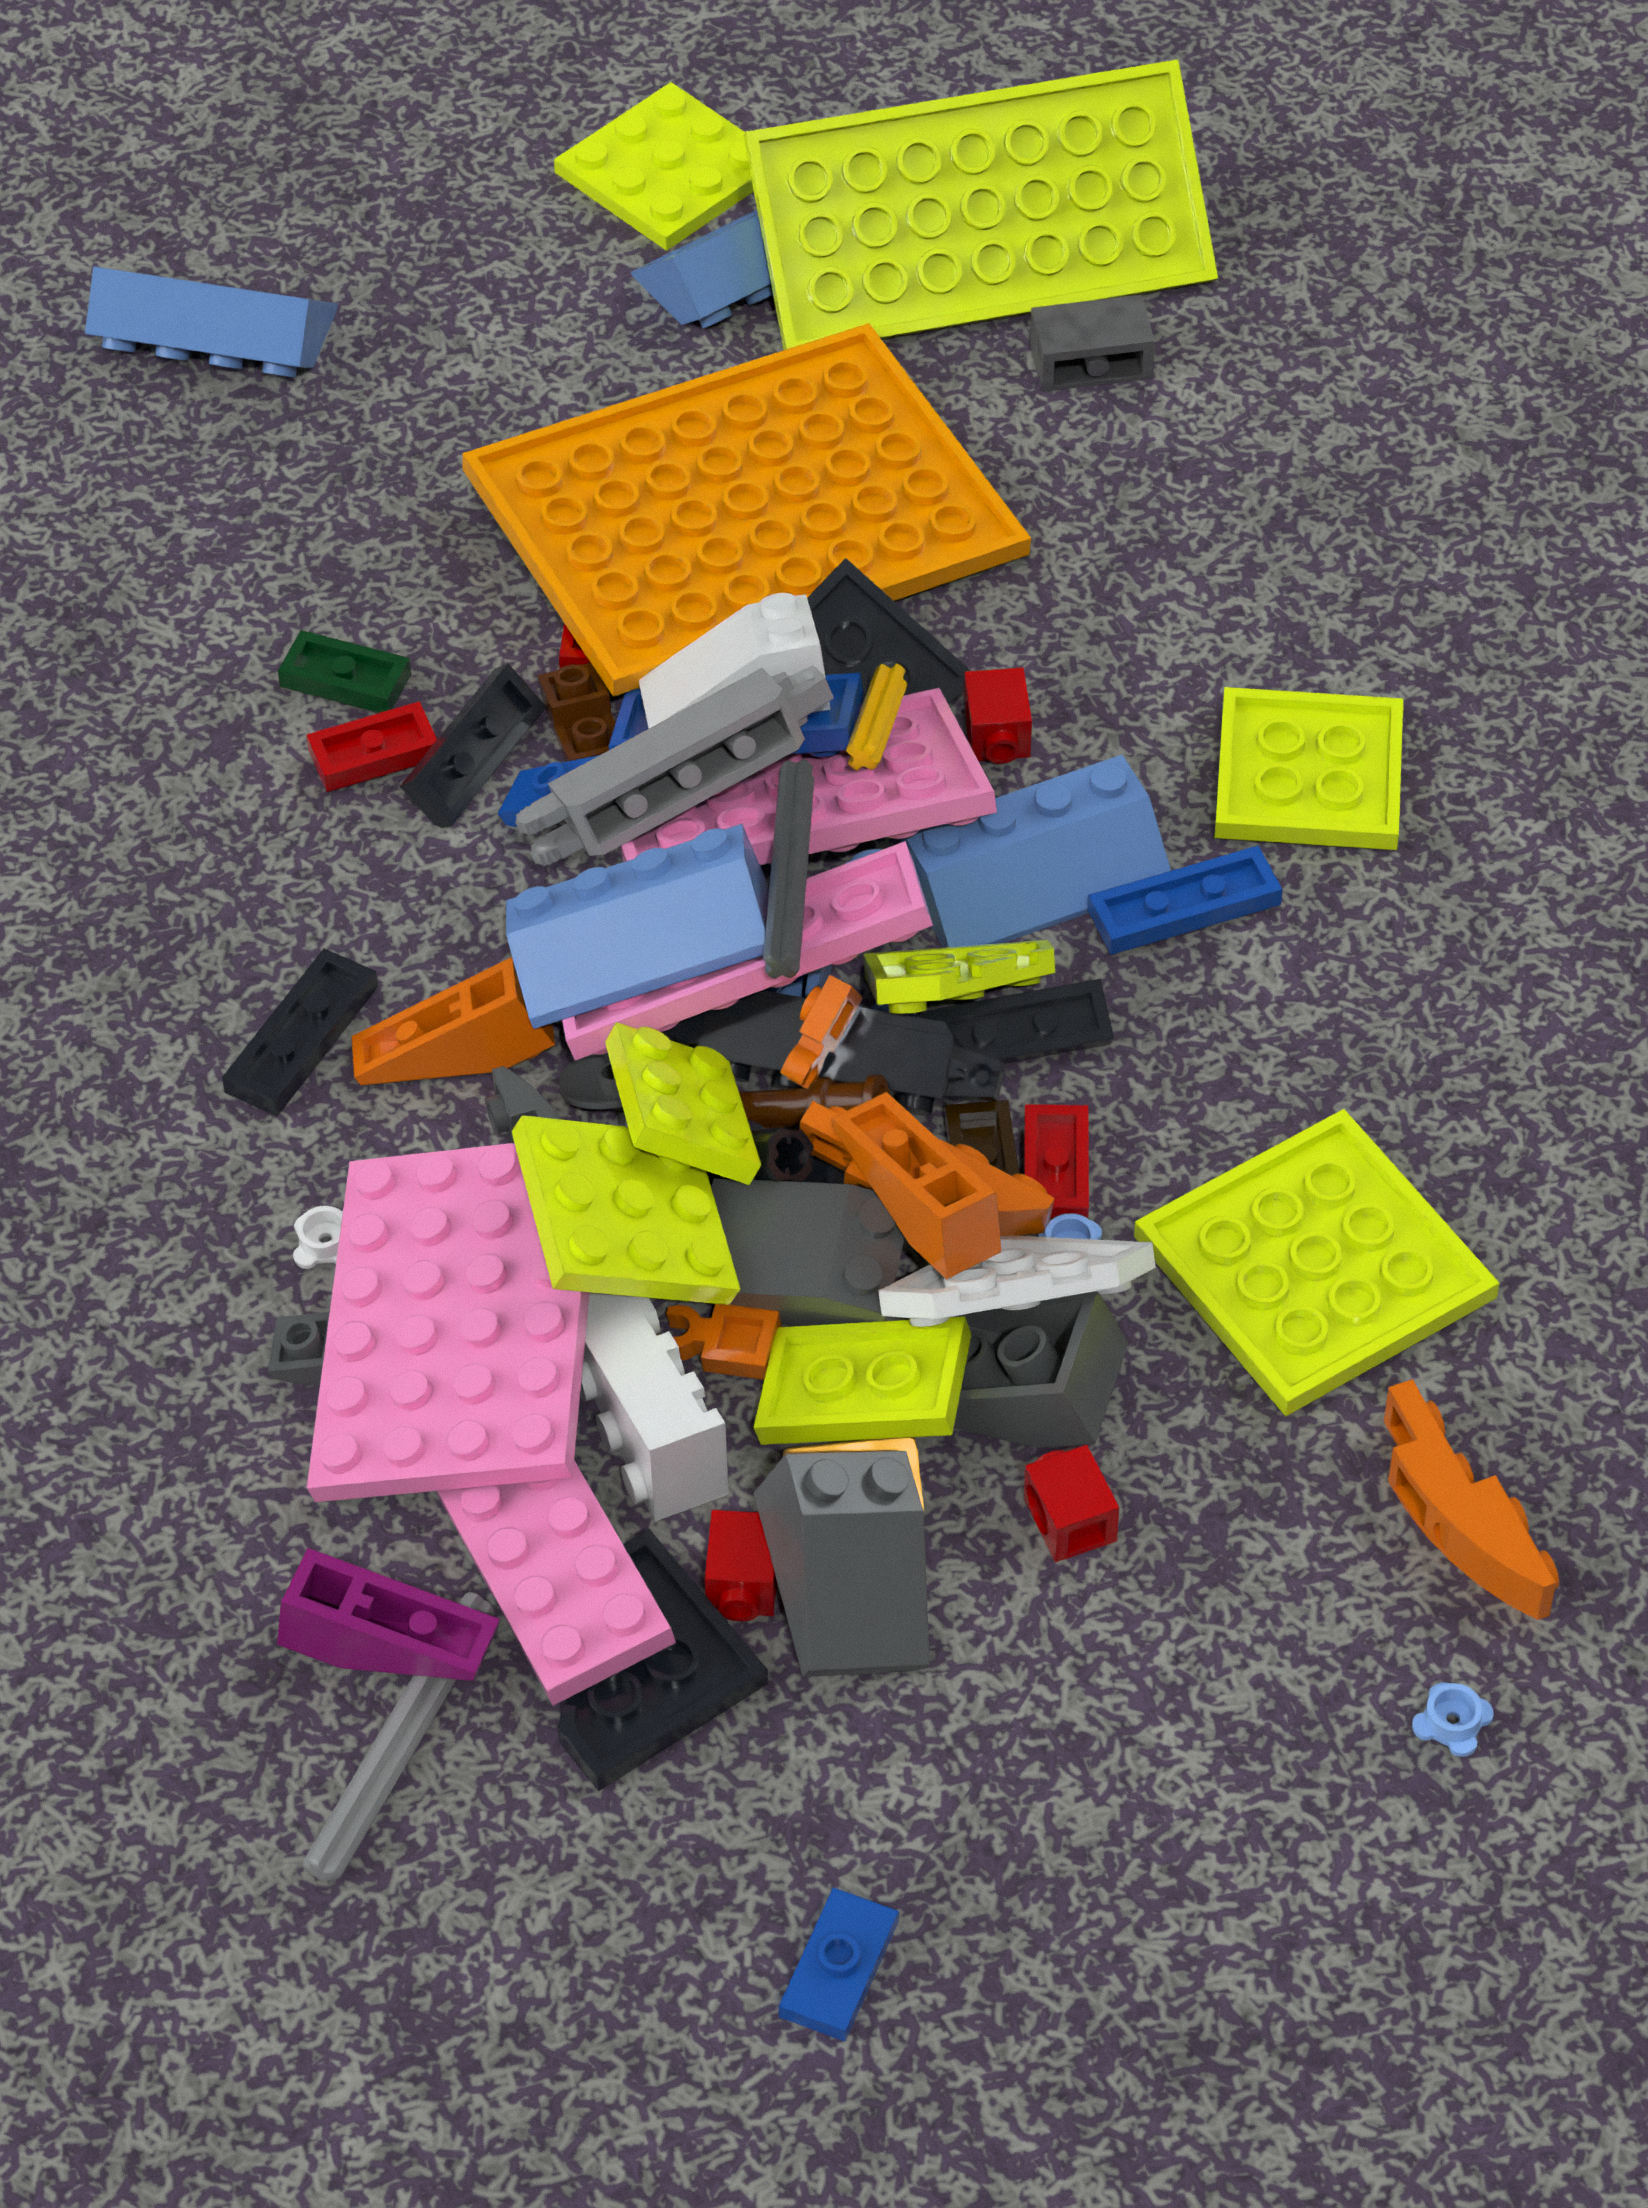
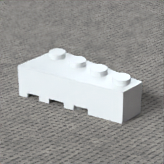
(651, 1408)

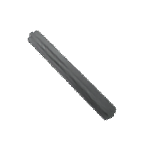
(789, 869)

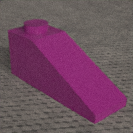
(379, 1623)

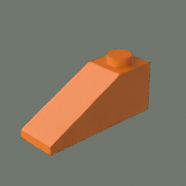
(453, 1033)
(923, 1185)

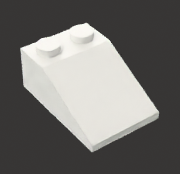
(765, 635)

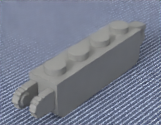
(674, 764)

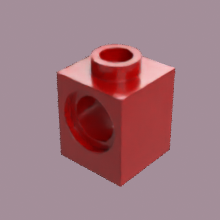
(998, 714)
(1071, 1502)
(739, 1567)

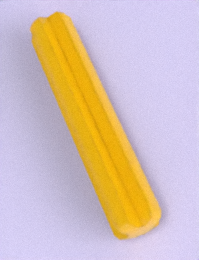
(876, 717)

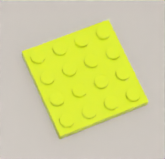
(1316, 1261)

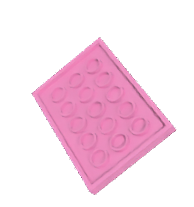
(920, 783)
(444, 1334)

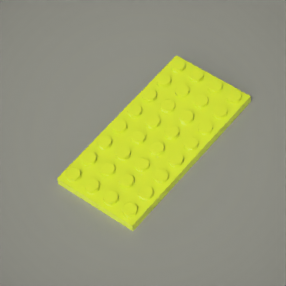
(982, 205)

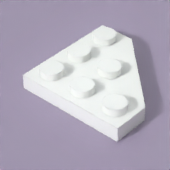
(1019, 1278)

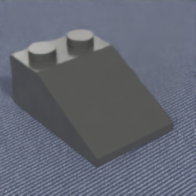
(809, 1249)
(1041, 1372)
(849, 1560)

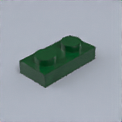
(344, 672)

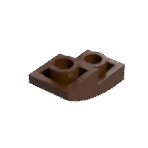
(578, 710)

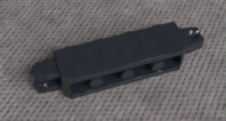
(914, 1054)

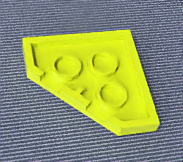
(956, 973)

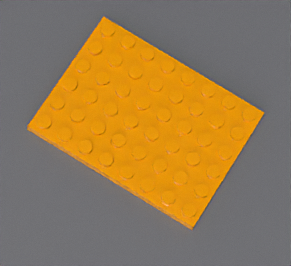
(738, 490)

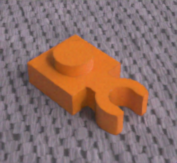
(825, 1019)
(731, 1341)

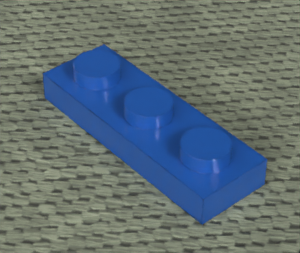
(1184, 900)

